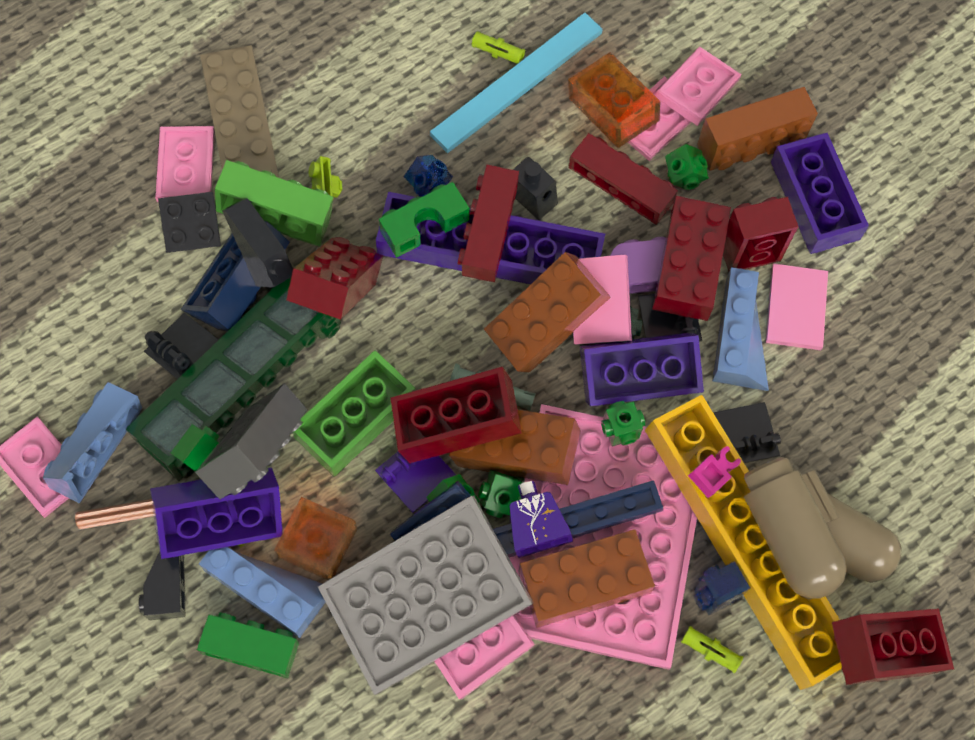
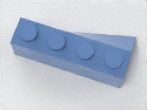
(739, 343)
(92, 442)
(274, 591)

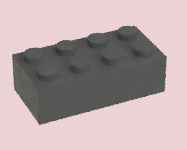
(252, 442)

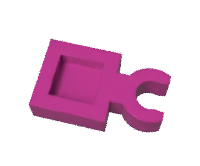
(713, 472)

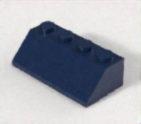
(225, 287)

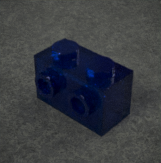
(720, 588)

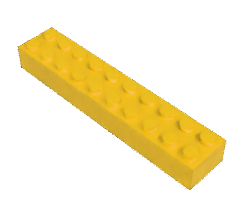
(795, 625)

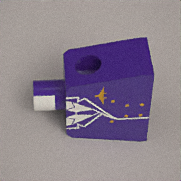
(537, 522)

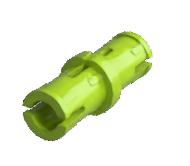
(482, 42)
(730, 660)

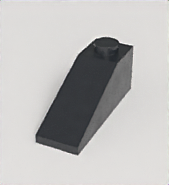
(258, 245)
(164, 589)

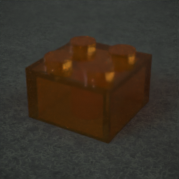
(316, 539)

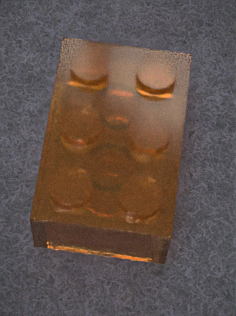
(614, 100)

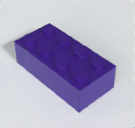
(819, 193)
(641, 369)
(196, 520)

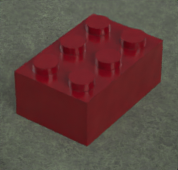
(759, 233)

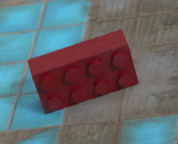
(692, 258)
(335, 277)
(455, 415)
(892, 645)

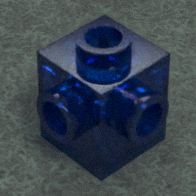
(427, 174)

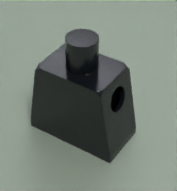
(533, 186)

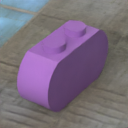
(643, 262)

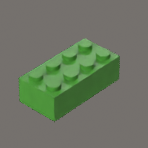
(281, 202)
(352, 413)

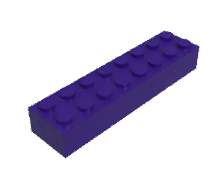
(527, 250)

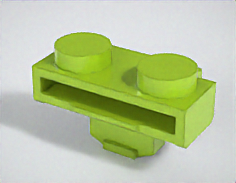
(322, 179)

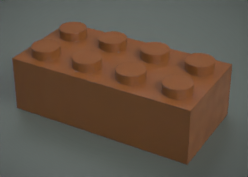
(756, 128)
(546, 313)
(539, 453)
(586, 578)

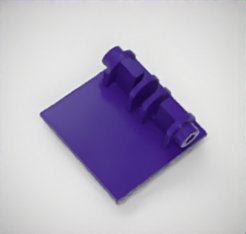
(413, 480)

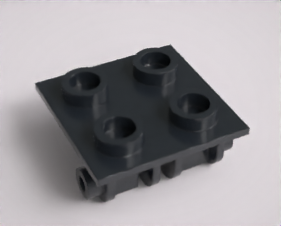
(189, 222)
(661, 323)
(179, 345)
(750, 432)

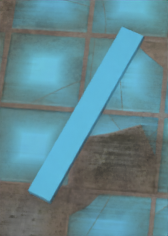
(515, 82)

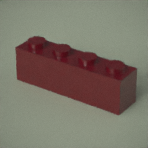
(623, 178)
(489, 224)

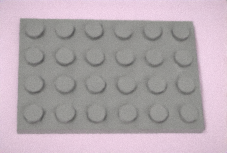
(425, 595)

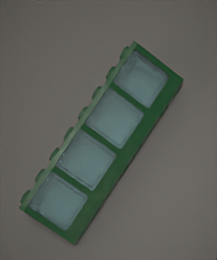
(230, 375)

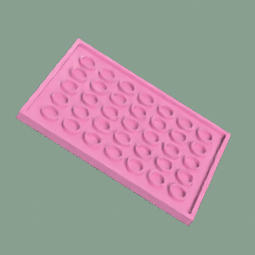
(644, 626)

